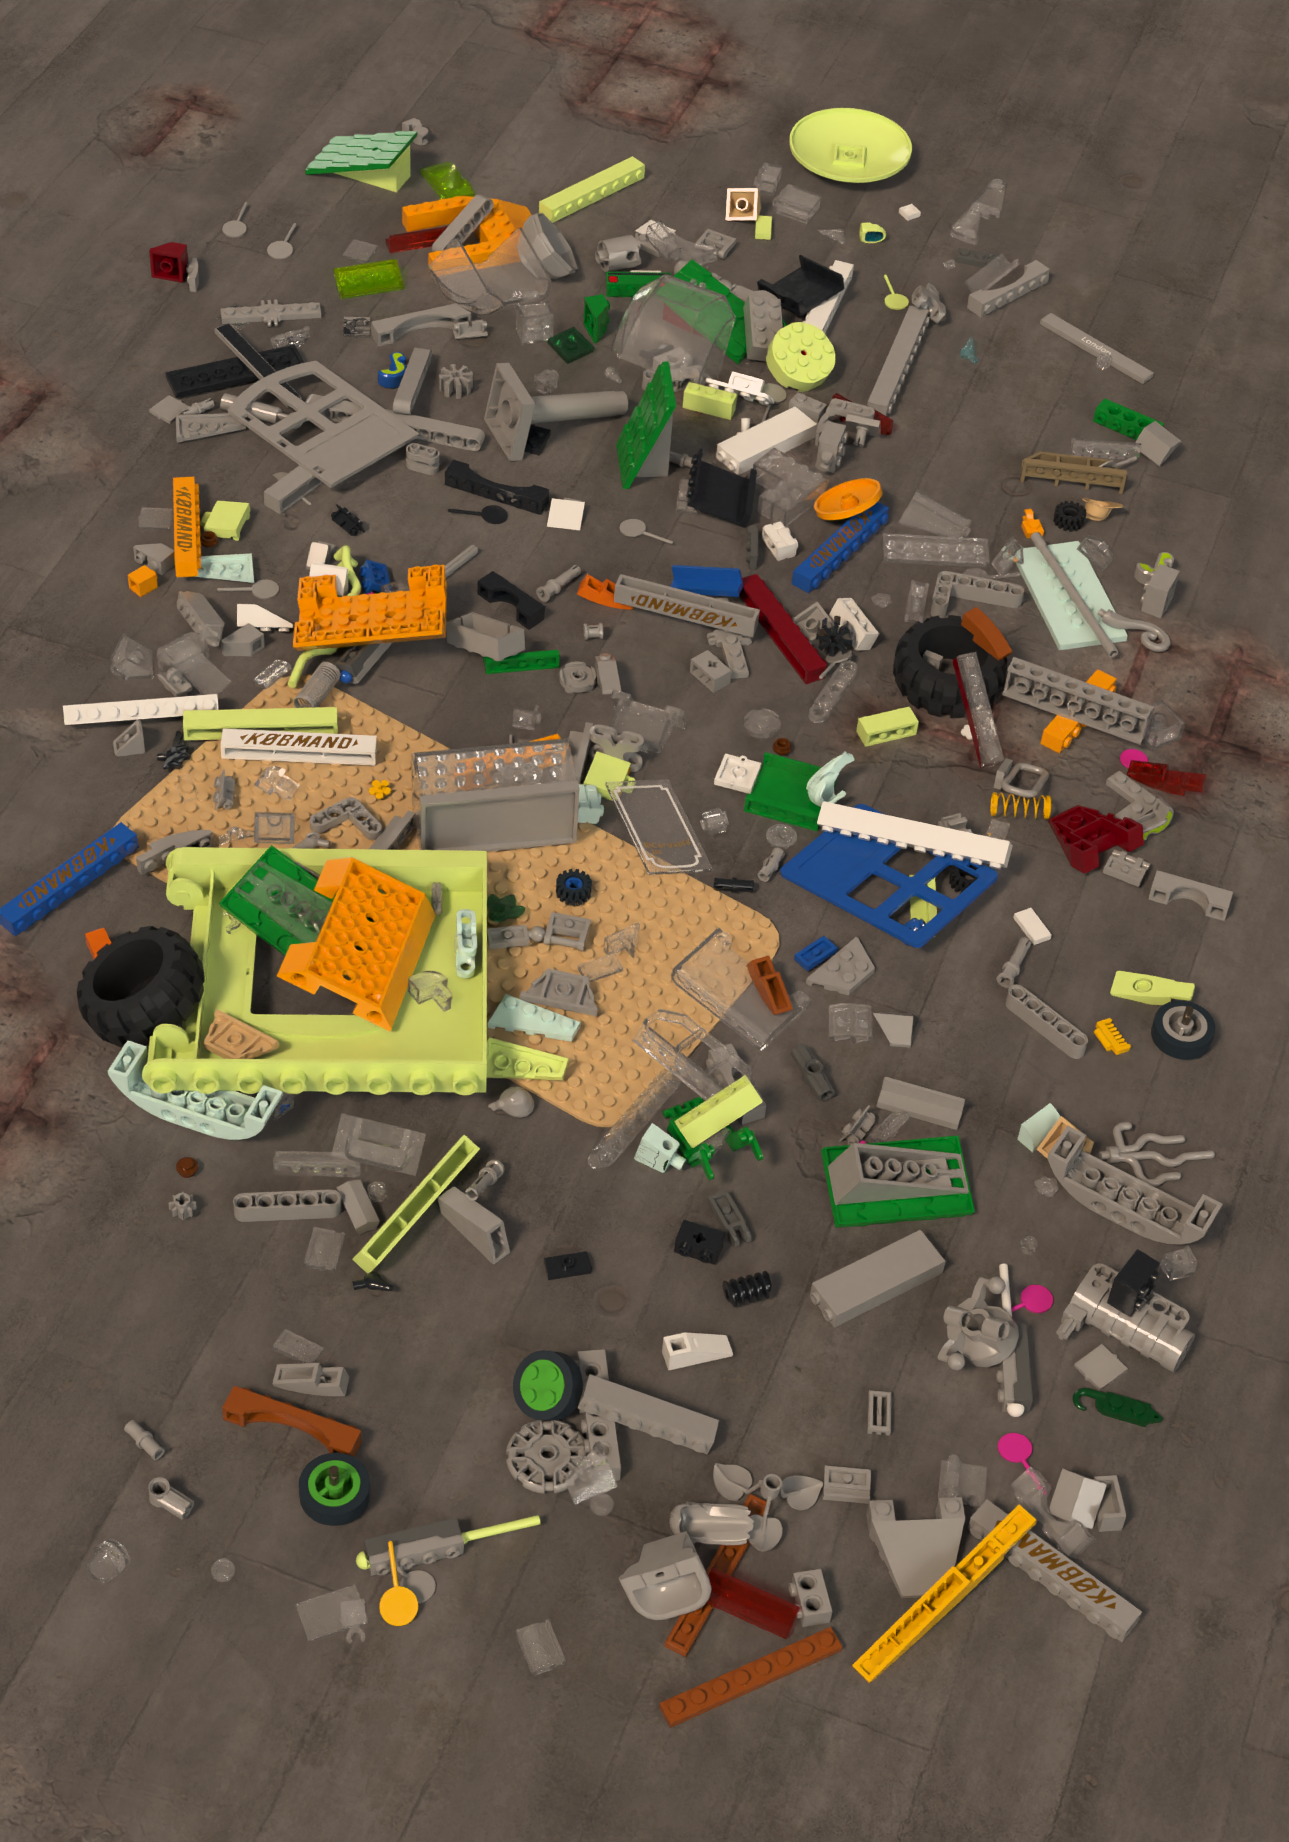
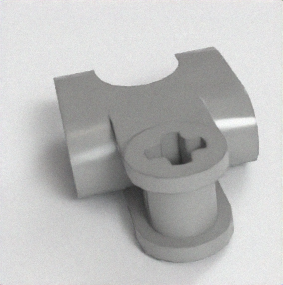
(929, 300)

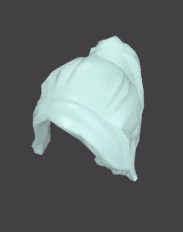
(821, 784)

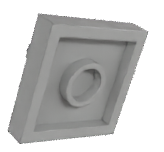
(862, 427)

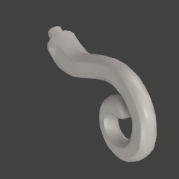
(1152, 631)

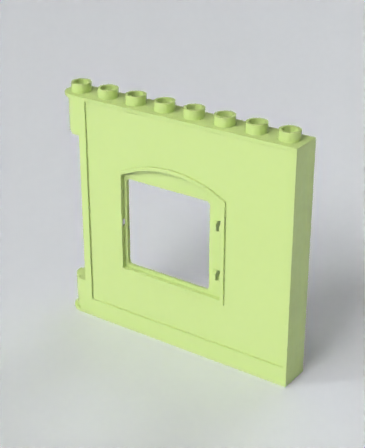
(328, 1052)

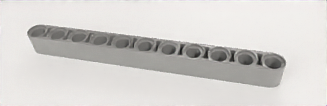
(428, 429)

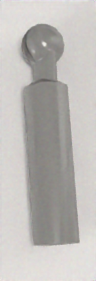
(259, 410)

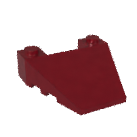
(1087, 833)

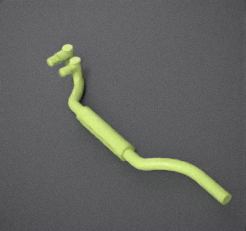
(347, 561)

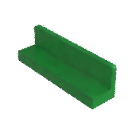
(523, 662)

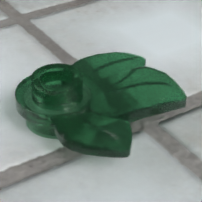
(503, 908)

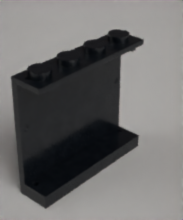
(805, 286)
(721, 491)

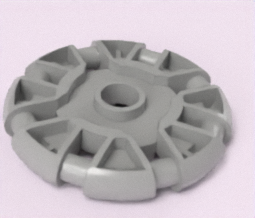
(543, 1467)

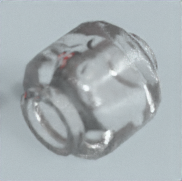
(714, 821)

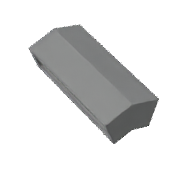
(358, 1206)

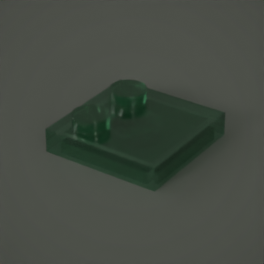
(570, 345)

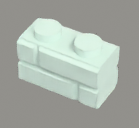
(589, 804)

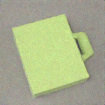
(226, 519)
(607, 769)

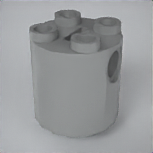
(618, 253)

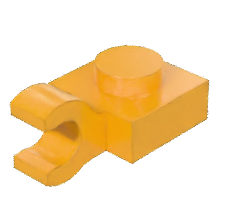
(1030, 525)

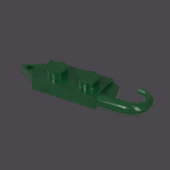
(1119, 1407)

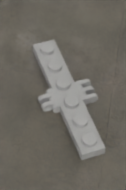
(270, 313)
(732, 649)

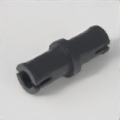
(733, 885)

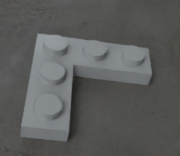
(1140, 799)

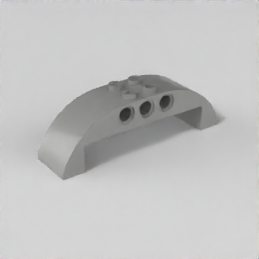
(1127, 1198)

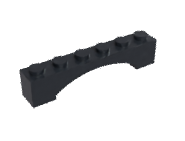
(530, 498)

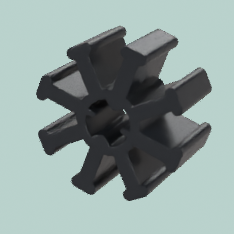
(842, 632)

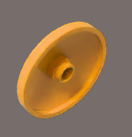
(848, 499)

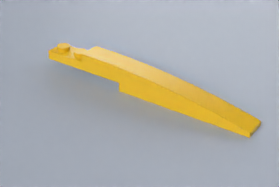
(944, 1594)

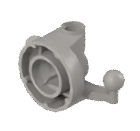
(965, 1326)

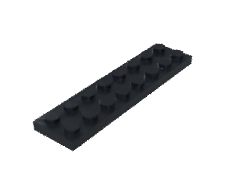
(227, 372)

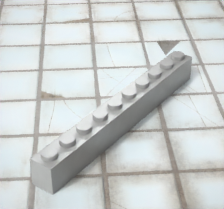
(898, 360)

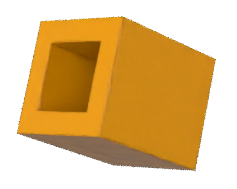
(142, 581)

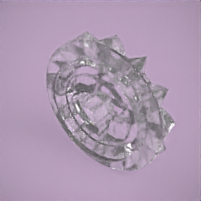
(784, 831)

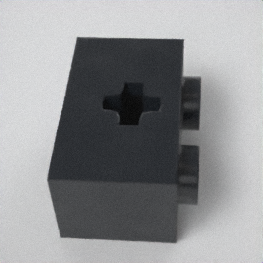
(699, 1242)

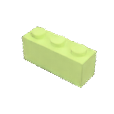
(709, 400)
(887, 726)

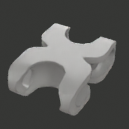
(617, 745)

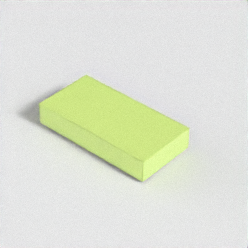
(763, 227)

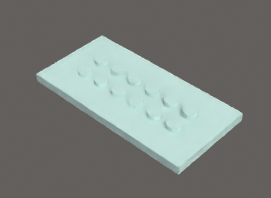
(1054, 603)

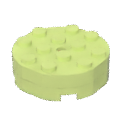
(800, 356)

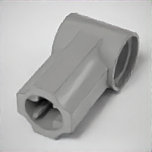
(171, 1499)

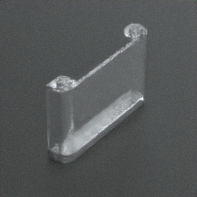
(724, 987)

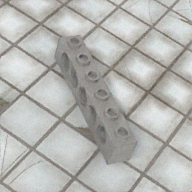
(595, 1363)

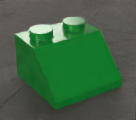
(596, 316)

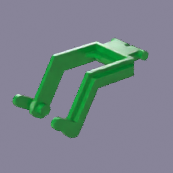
(703, 1153)

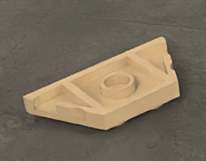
(236, 1040)

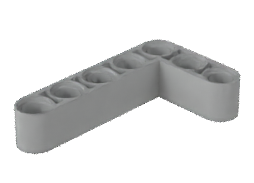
(973, 589)

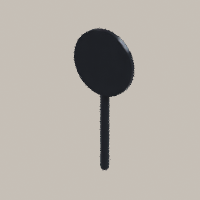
(491, 514)

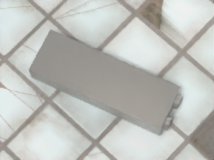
(877, 1278)

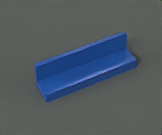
(708, 580)

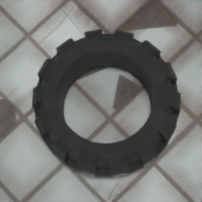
(934, 689)
(127, 964)

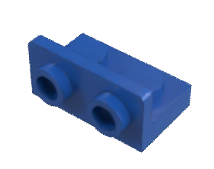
(373, 576)

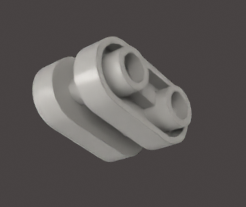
(422, 459)

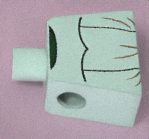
(659, 1150)

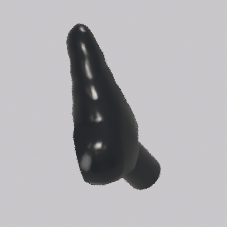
(373, 1282)

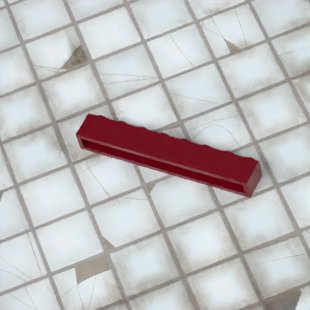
(783, 630)

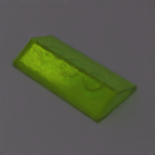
(368, 279)

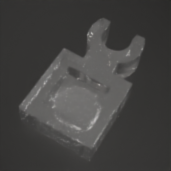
(353, 1615)

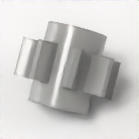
(182, 1205)

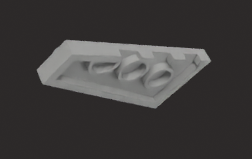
(204, 425)

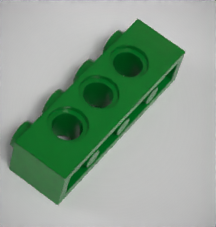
(1121, 419)

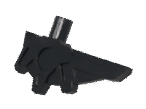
(176, 754)

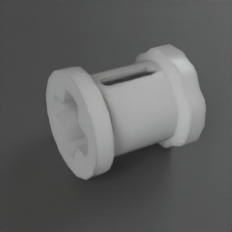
(593, 631)

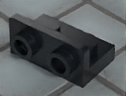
(536, 439)

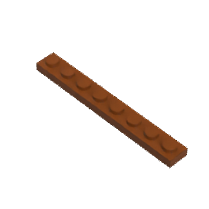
(750, 1677)

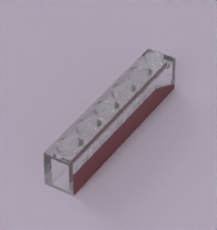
(978, 710)

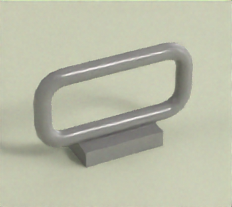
(1006, 774)

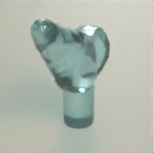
(968, 351)

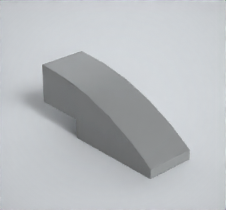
(311, 1379)

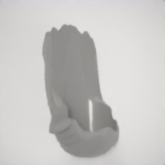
(712, 1522)

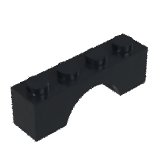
(496, 589)

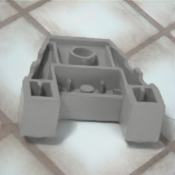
(917, 1549)

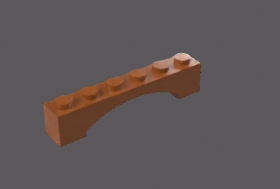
(249, 1407)

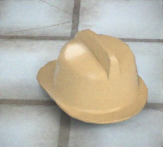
(1099, 509)

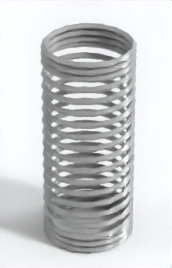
(318, 673)

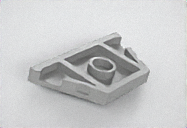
(844, 970)
(562, 991)

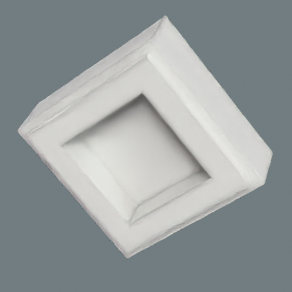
(909, 212)

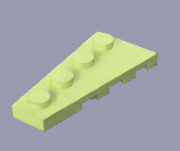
(521, 1062)

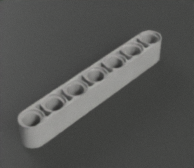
(412, 381)

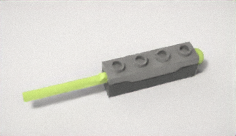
(427, 1544)

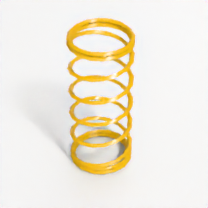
(994, 802)

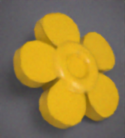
(380, 790)

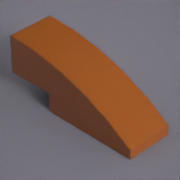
(986, 633)
(769, 985)

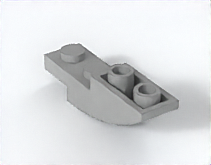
(162, 847)

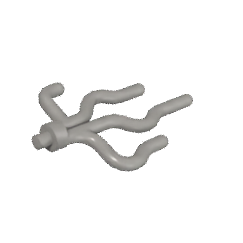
(1130, 1154)

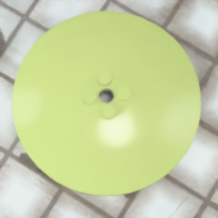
(850, 145)

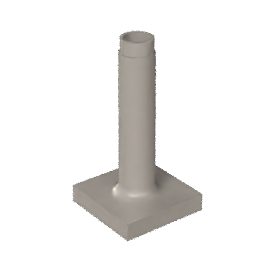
(513, 410)

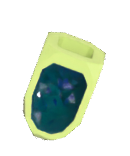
(871, 233)

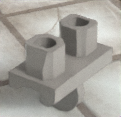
(175, 682)

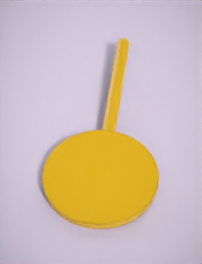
(399, 1603)

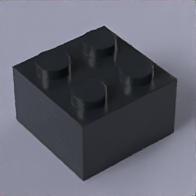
(1134, 1283)

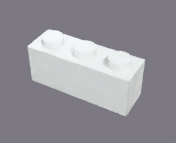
(863, 631)

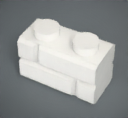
(779, 541)

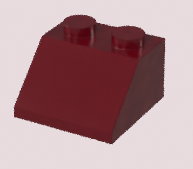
(169, 261)

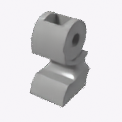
(415, 125)

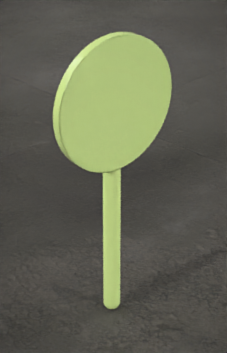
(895, 301)

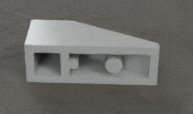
(607, 673)

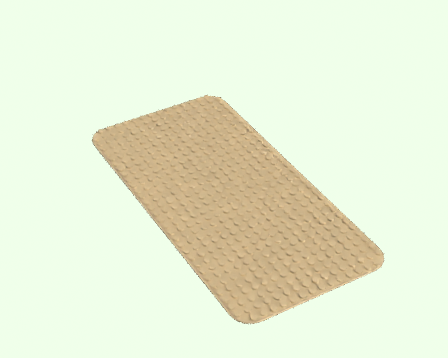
(673, 909)

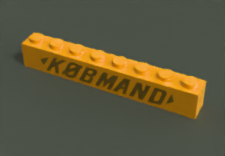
(186, 527)

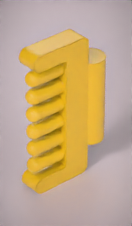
(1109, 1039)

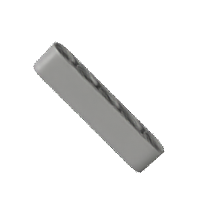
(465, 222)
(1046, 1021)
(277, 1207)

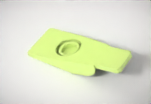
(1150, 988)

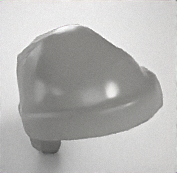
(515, 1102)

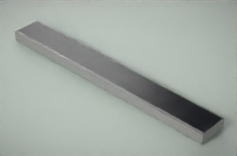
(248, 355)

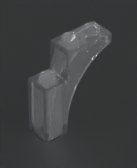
(673, 247)

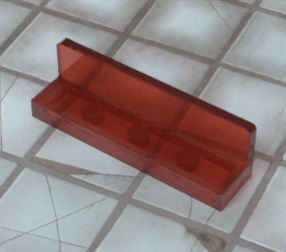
(413, 240)
(751, 1604)

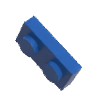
(815, 953)

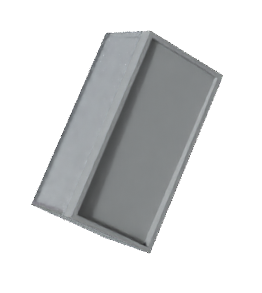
(495, 796)

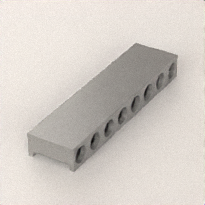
(1077, 700)

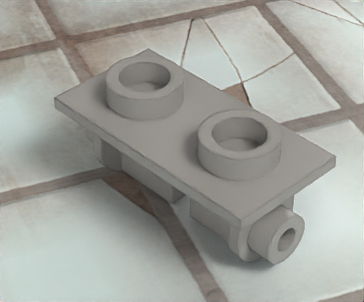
(463, 330)
(224, 791)
(862, 1120)

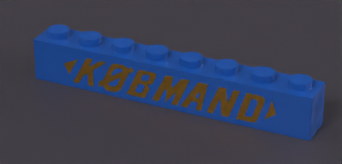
(839, 547)
(68, 879)

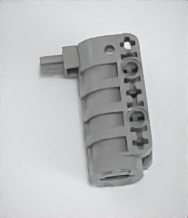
(1147, 1330)

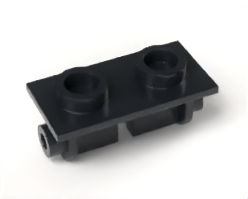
(344, 516)

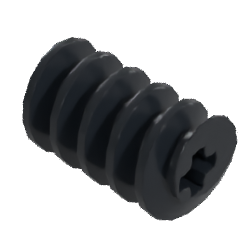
(747, 1288)

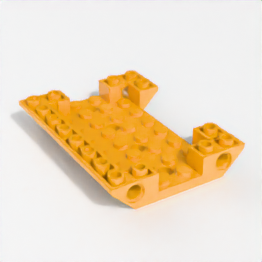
(330, 622)
(388, 944)

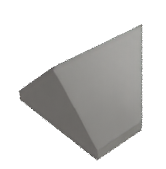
(130, 741)
(896, 1027)

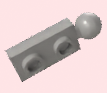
(513, 936)

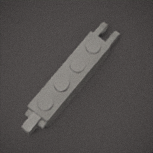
(201, 617)

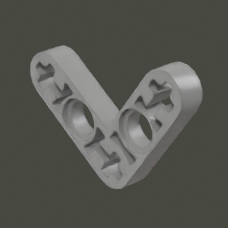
(348, 809)

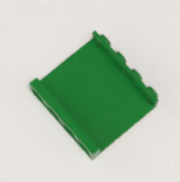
(782, 792)

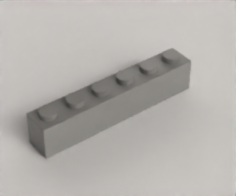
(648, 1414)

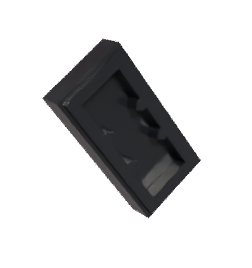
(567, 1265)

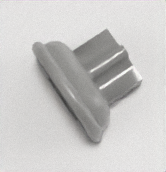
(667, 1579)

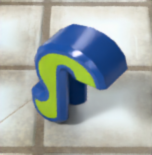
(392, 377)

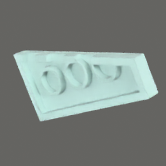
(227, 567)
(524, 1016)

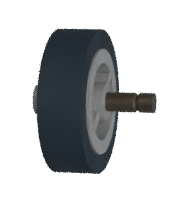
(1183, 1030)

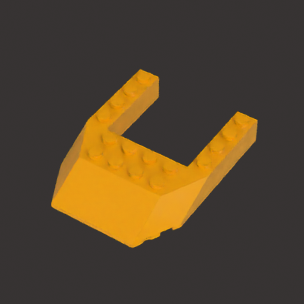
(491, 232)

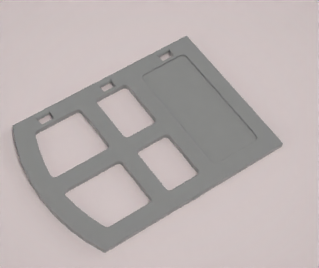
(341, 447)

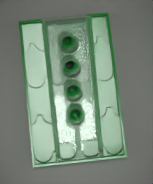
(278, 902)

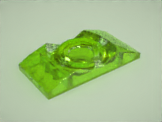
(446, 180)

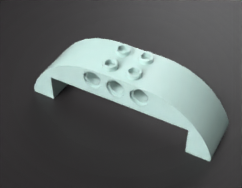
(217, 1114)

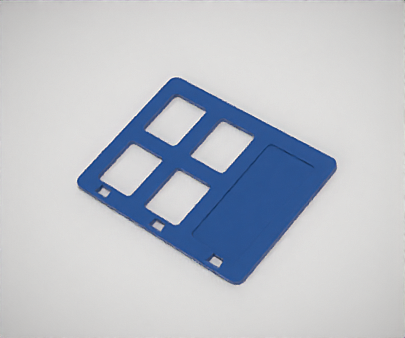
(839, 863)

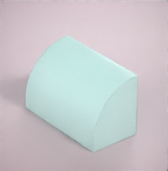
(1037, 1127)

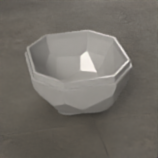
(550, 246)

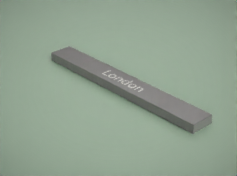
(1096, 347)

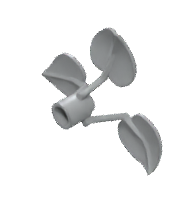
(800, 1492)

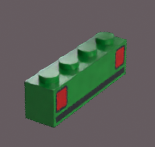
(628, 283)

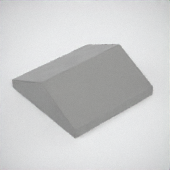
(810, 620)
(1077, 1498)

